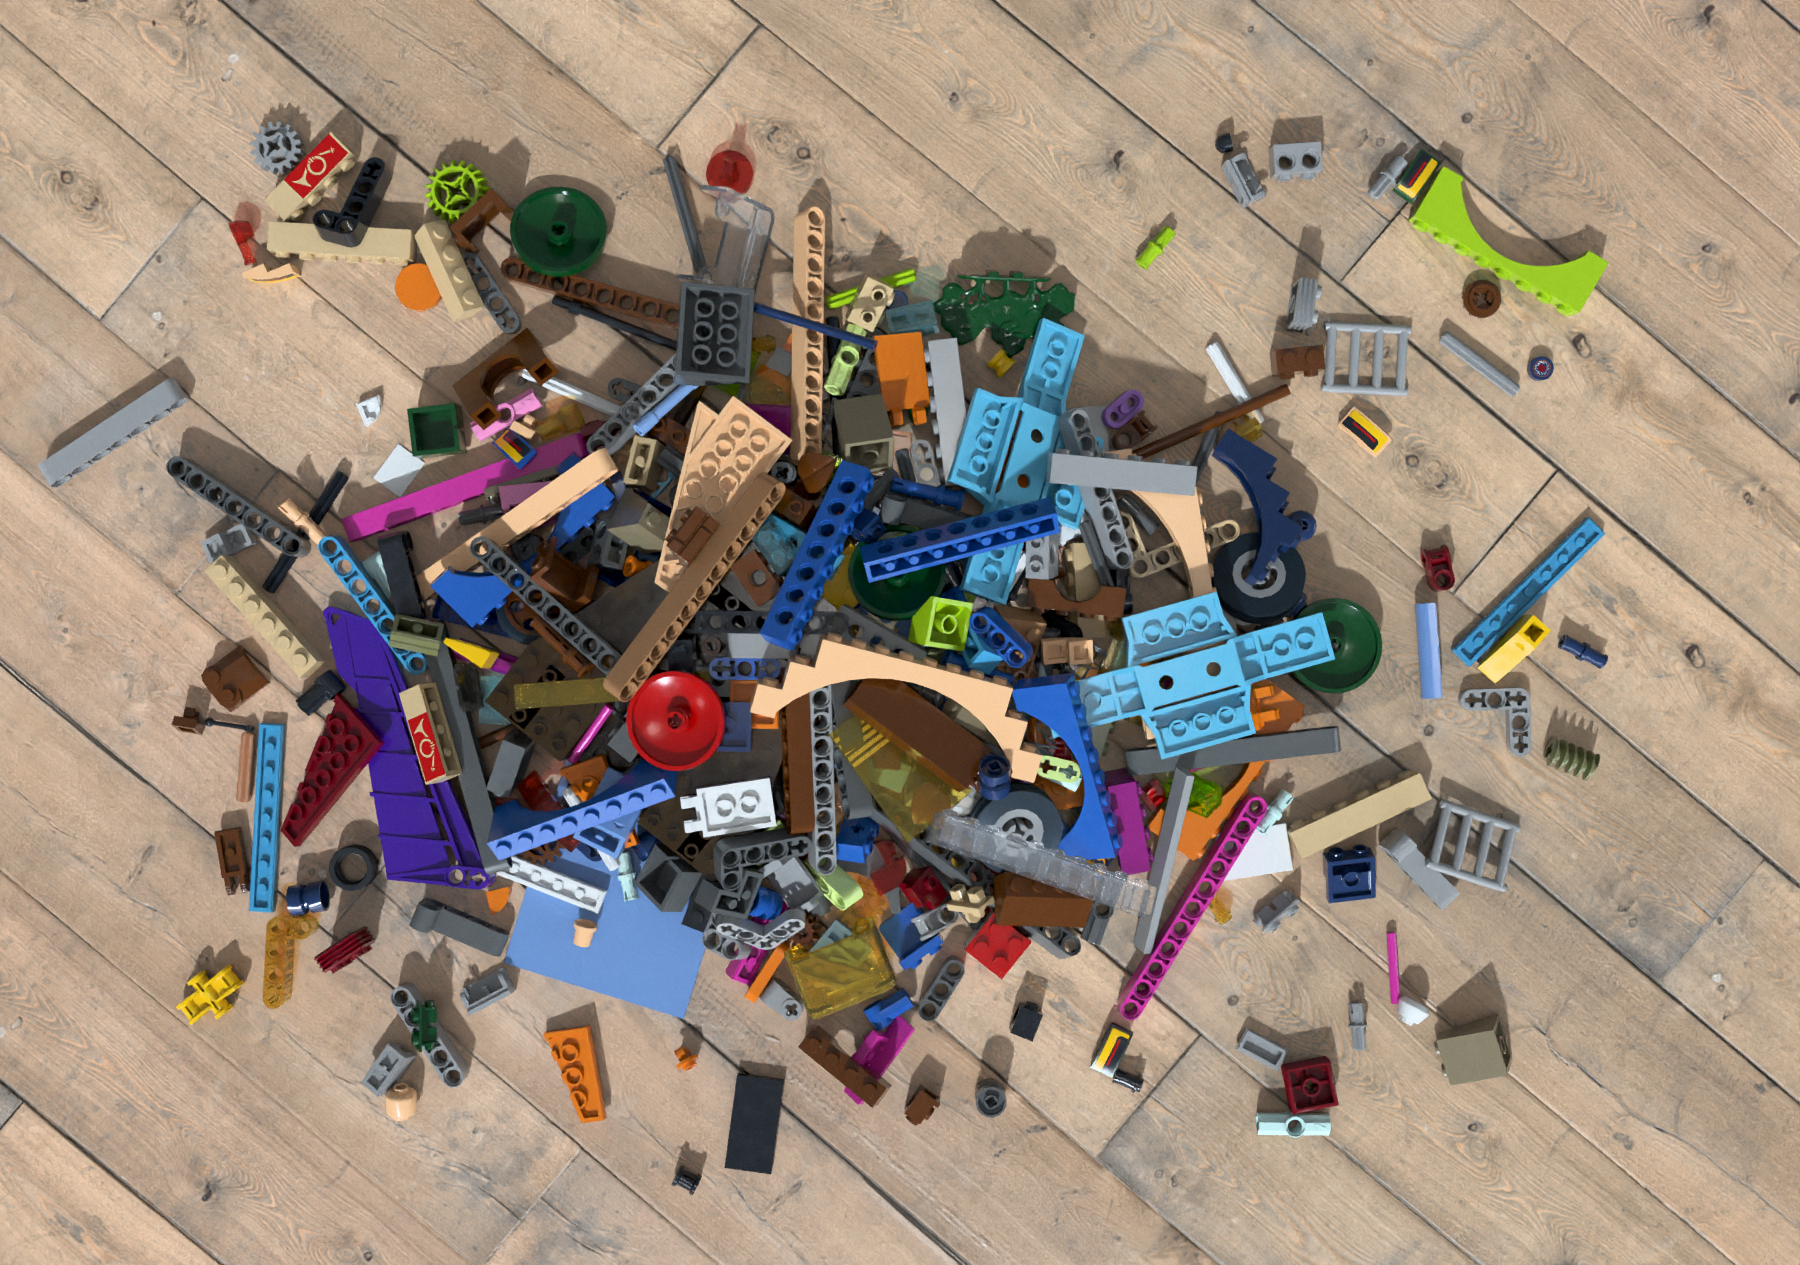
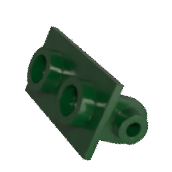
(423, 1034)

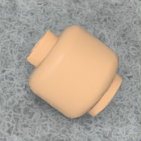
(401, 1102)

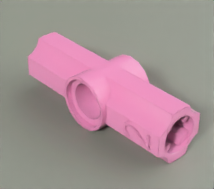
(520, 406)

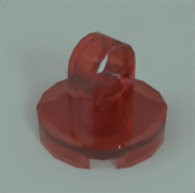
(730, 170)

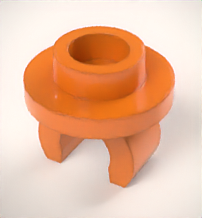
(686, 1060)

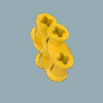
(210, 994)

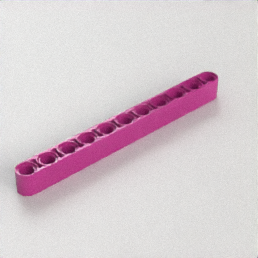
(456, 490)
(1191, 894)

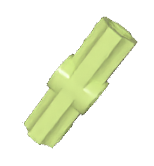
(840, 370)

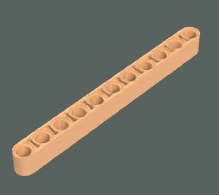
(807, 303)
(526, 516)

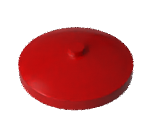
(676, 720)

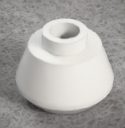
(1411, 1011)

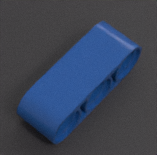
(1013, 639)

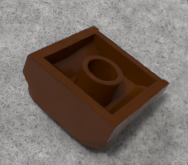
(234, 679)

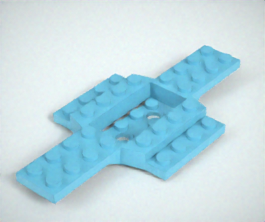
(986, 443)
(1241, 660)

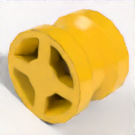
(1001, 363)

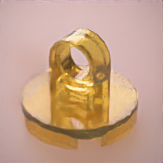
(770, 389)

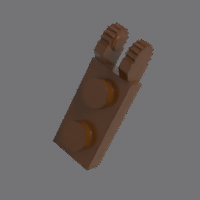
(232, 859)

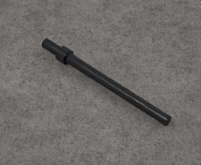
(576, 307)

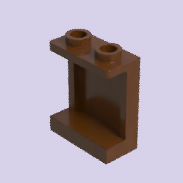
(478, 217)
(562, 577)

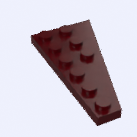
(332, 767)

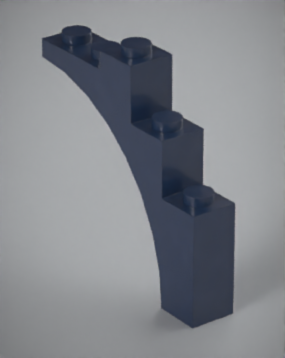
(1253, 470)

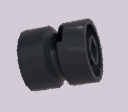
(525, 546)

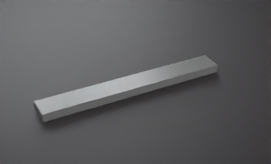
(1165, 856)

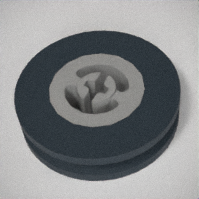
(1255, 603)
(1025, 801)

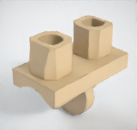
(969, 902)

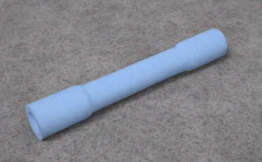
(652, 417)

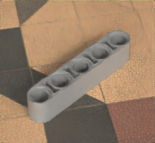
(442, 1066)

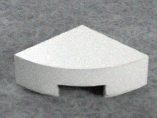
(370, 409)

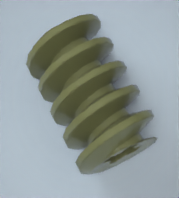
(1571, 757)

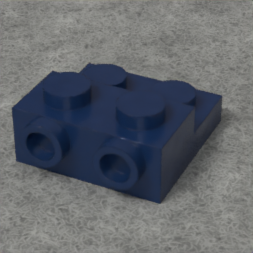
(738, 727)
(1349, 874)

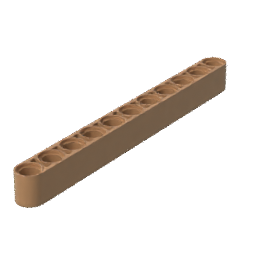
(694, 587)

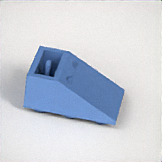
(612, 835)

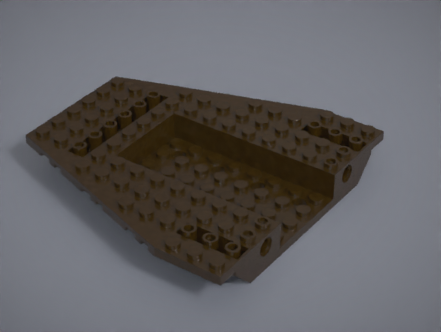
(618, 621)

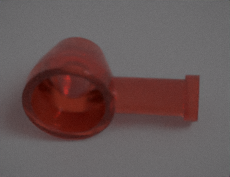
(242, 233)

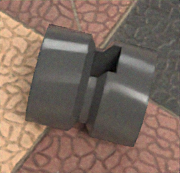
(990, 1098)

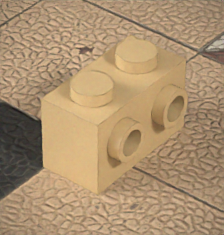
(870, 303)
(642, 467)

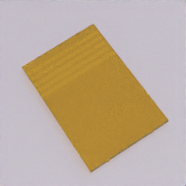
(894, 778)

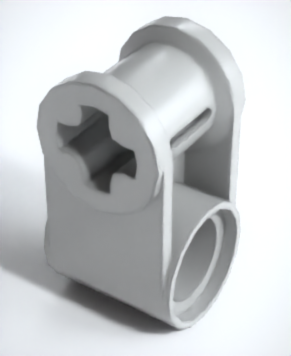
(931, 921)
(780, 998)

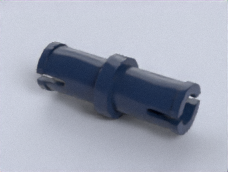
(1583, 651)

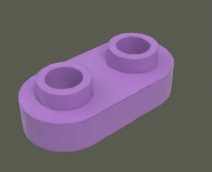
(1121, 410)

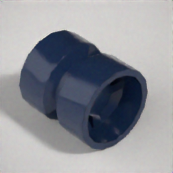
(994, 777)
(310, 897)

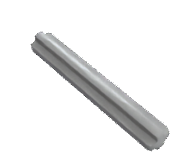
(1479, 364)

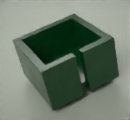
(436, 431)

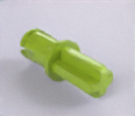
(1155, 247)

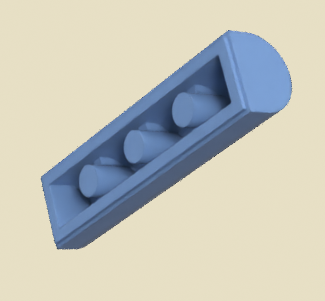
(1428, 650)

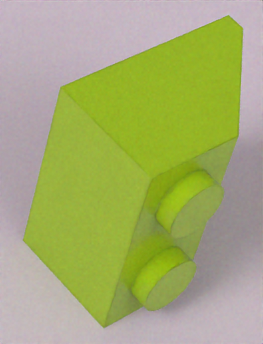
(941, 624)

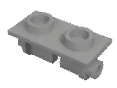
(1270, 918)

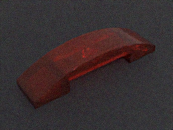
(539, 798)

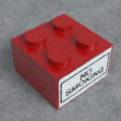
(997, 945)

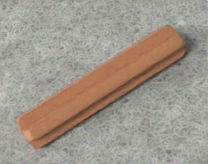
(246, 765)

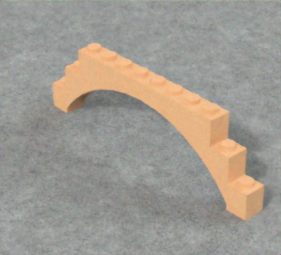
(1186, 526)
(846, 660)

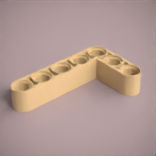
(1170, 549)

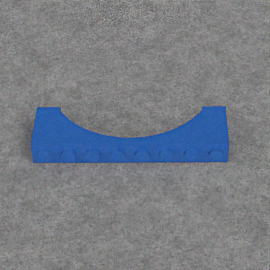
(478, 593)
(1058, 704)
(520, 829)

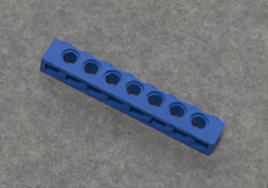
(960, 539)
(816, 541)

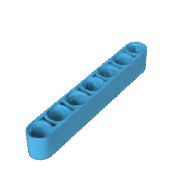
(364, 598)

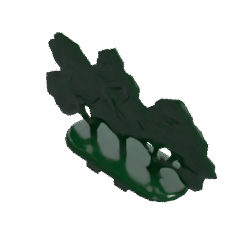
(1009, 317)

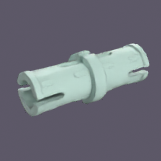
(1274, 811)
(627, 877)

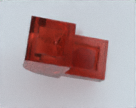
(892, 872)

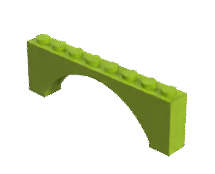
(1445, 217)

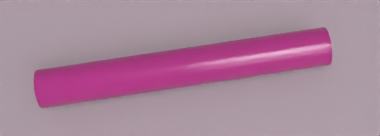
(590, 733)
(1393, 967)

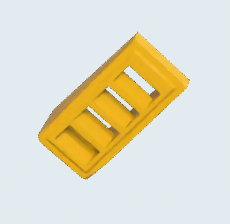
(479, 655)

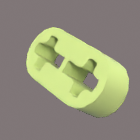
(1056, 775)

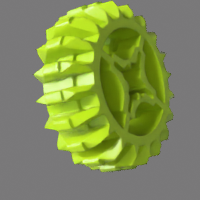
(461, 183)

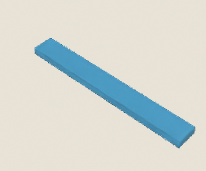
(1528, 591)
(267, 817)

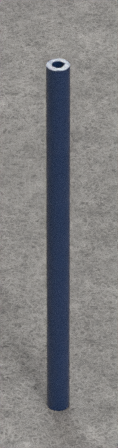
(815, 326)

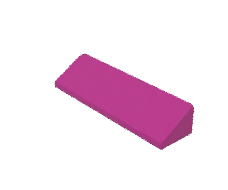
(746, 969)

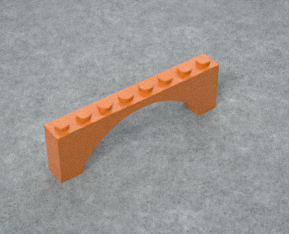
(1198, 829)

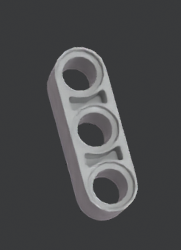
(755, 647)

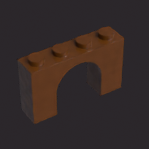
(478, 386)

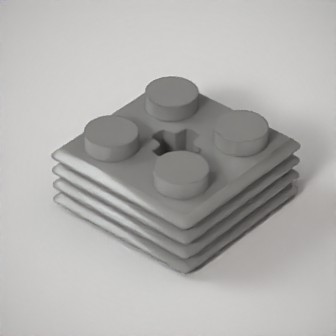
(1302, 304)

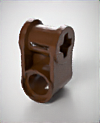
(1136, 430)

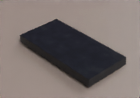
(754, 1123)

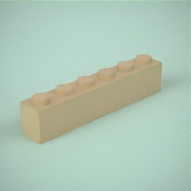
(377, 245)
(265, 616)
(1358, 814)

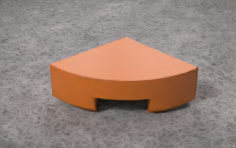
(498, 898)

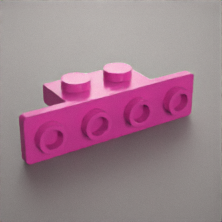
(881, 1049)

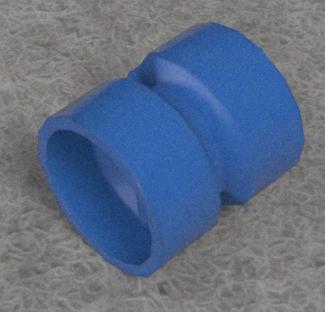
(767, 904)

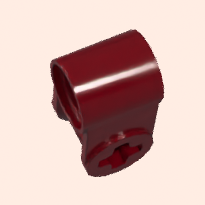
(1438, 566)

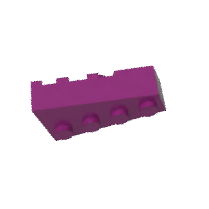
(1124, 792)

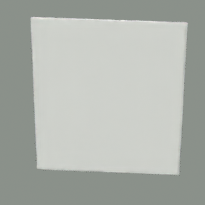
(399, 470)

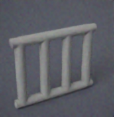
(1353, 386)
(1455, 869)

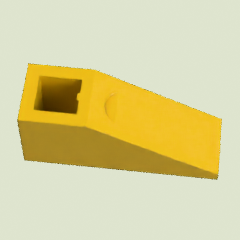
(1514, 647)

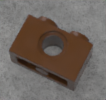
(744, 571)

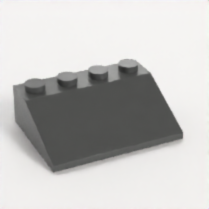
(713, 335)

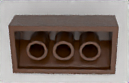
(1033, 903)

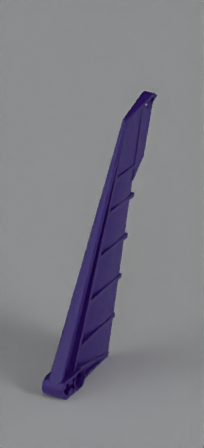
(404, 813)

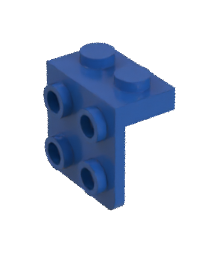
(904, 937)

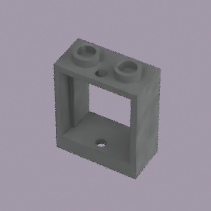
(511, 763)

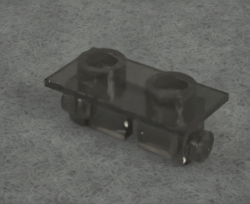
(470, 697)

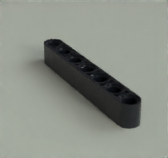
(752, 622)

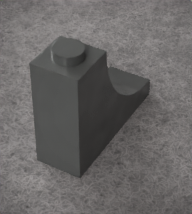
(873, 861)

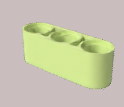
(837, 886)

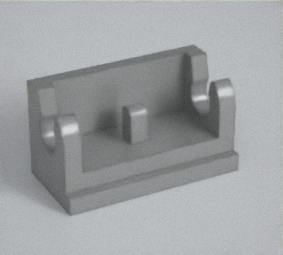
(1243, 180)
(487, 991)
(388, 1069)

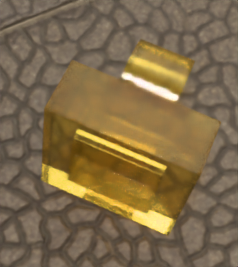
(1249, 430)

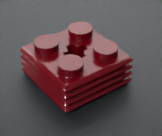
(345, 950)
(1321, 1094)

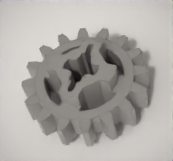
(283, 138)

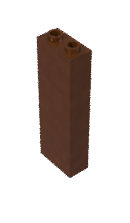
(919, 730)

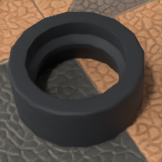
(335, 871)

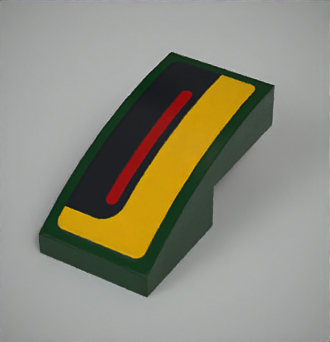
(1416, 176)

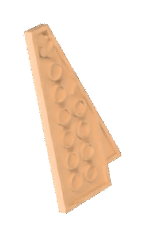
(718, 467)

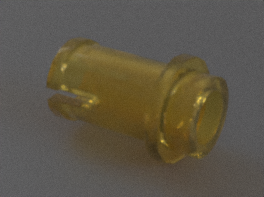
(764, 343)
(1218, 909)

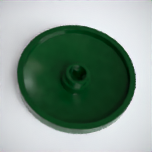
(558, 231)
(896, 596)
(1354, 643)

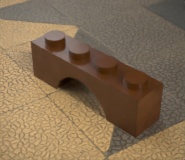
(1045, 595)
(856, 1077)

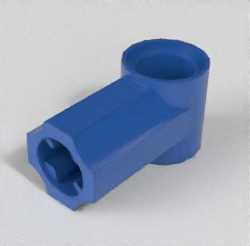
(884, 1011)

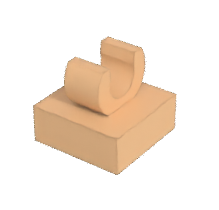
(526, 427)

